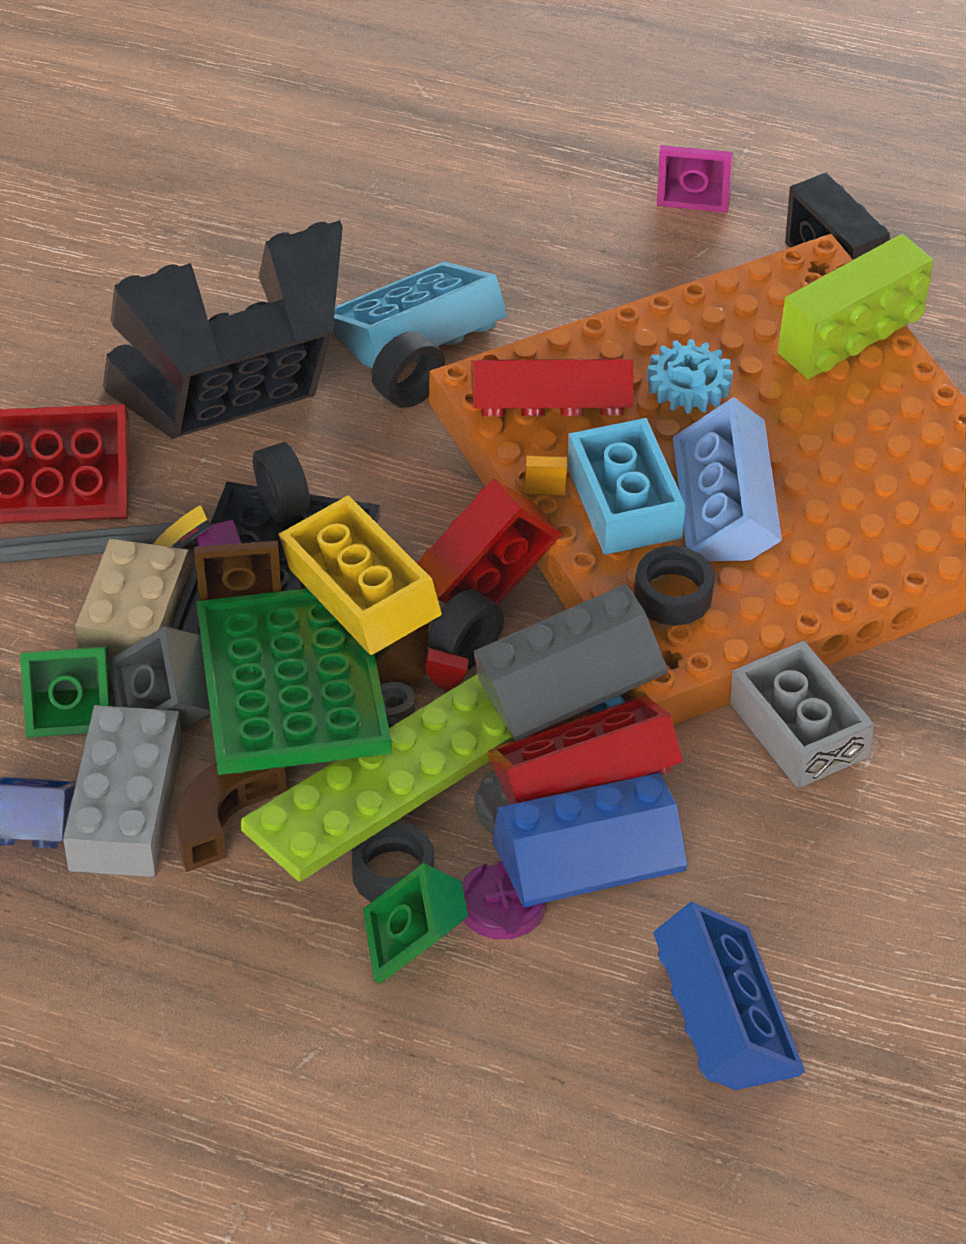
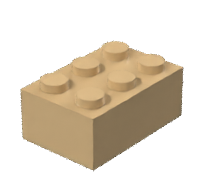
(132, 594)

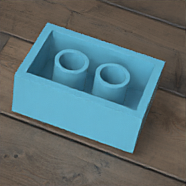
(625, 486)

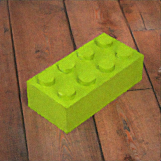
(854, 306)

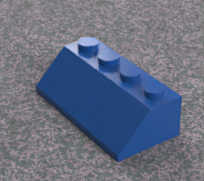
(590, 839)
(726, 999)

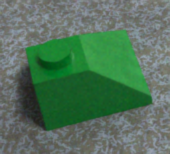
(412, 918)

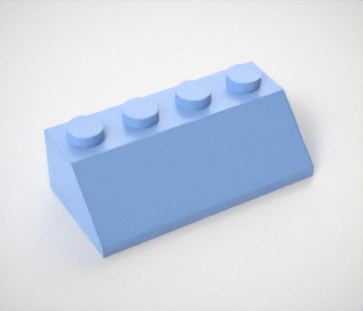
(727, 484)

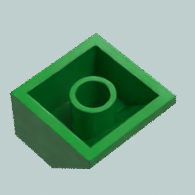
(63, 689)

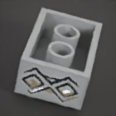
(801, 714)

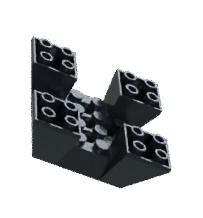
(206, 372)

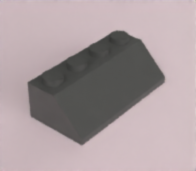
(570, 662)

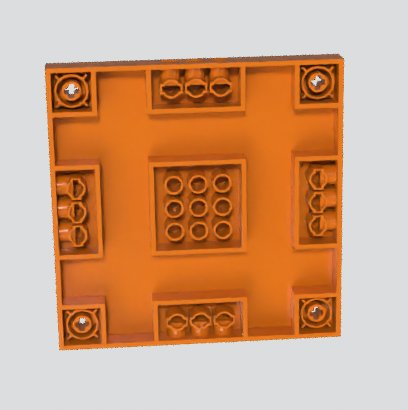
(858, 459)

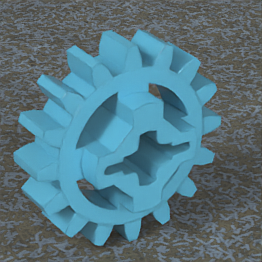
(689, 376)

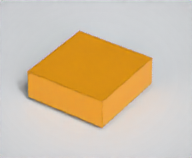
(545, 475)

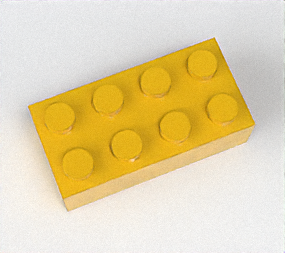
(360, 574)

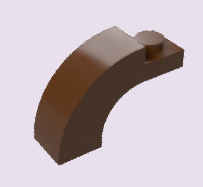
(211, 802)

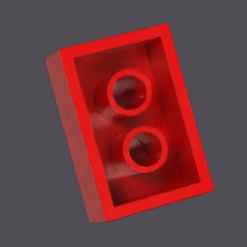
(489, 545)

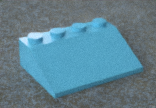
(435, 302)

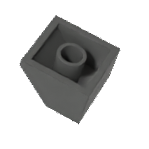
(163, 674)

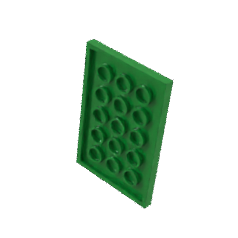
(287, 684)

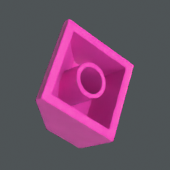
(695, 178)

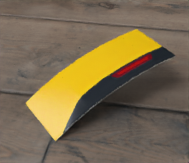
(184, 529)

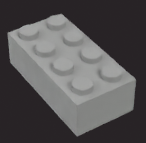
(123, 791)

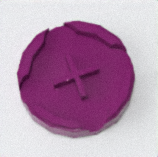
(495, 906)

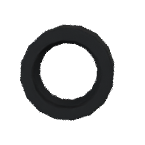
(395, 357)
(281, 482)
(675, 561)
(466, 625)
(393, 838)

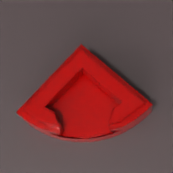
(445, 669)

